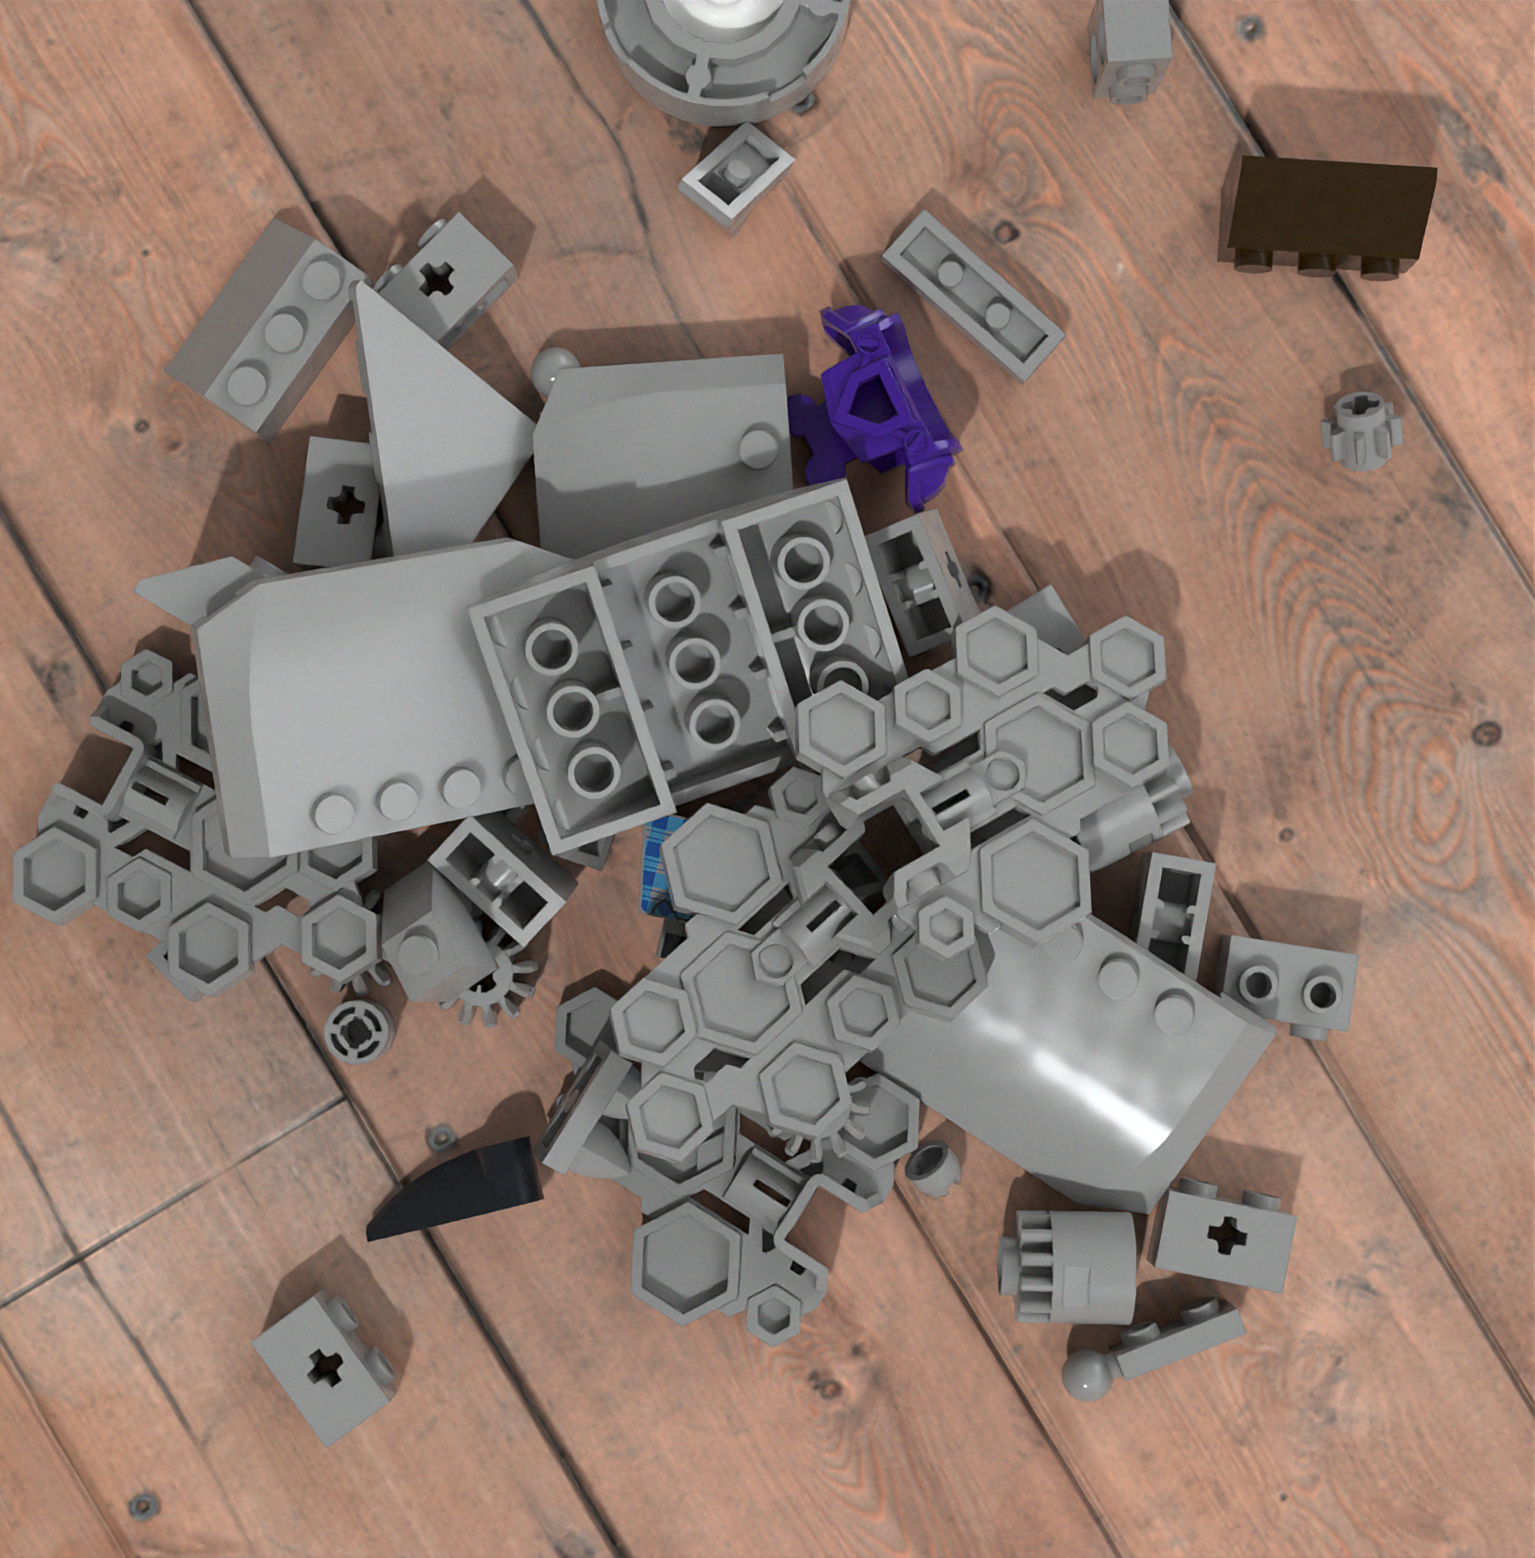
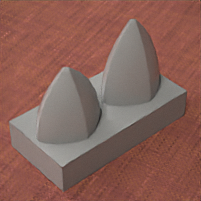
(574, 1135)

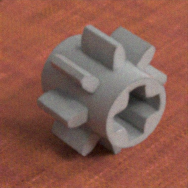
(1362, 431)

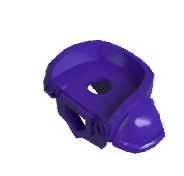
(874, 409)

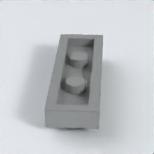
(973, 297)

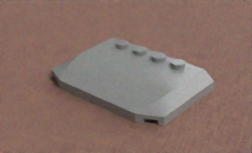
(657, 447)
(358, 699)
(1081, 1061)

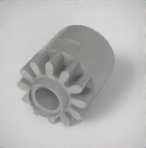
(1137, 817)
(1070, 1267)

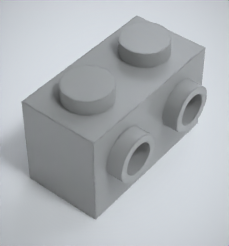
(1288, 983)

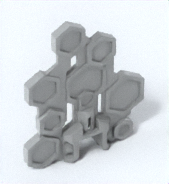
(1028, 759)
(212, 909)
(746, 989)
(698, 1261)

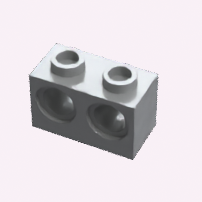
(1129, 48)

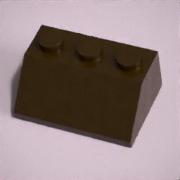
(1324, 216)

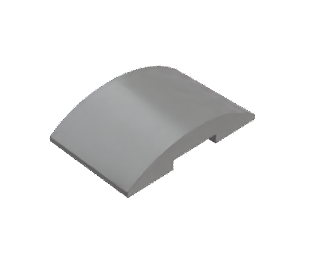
(683, 657)

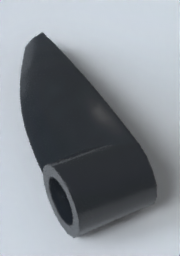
(461, 1189)

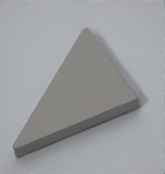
(438, 435)

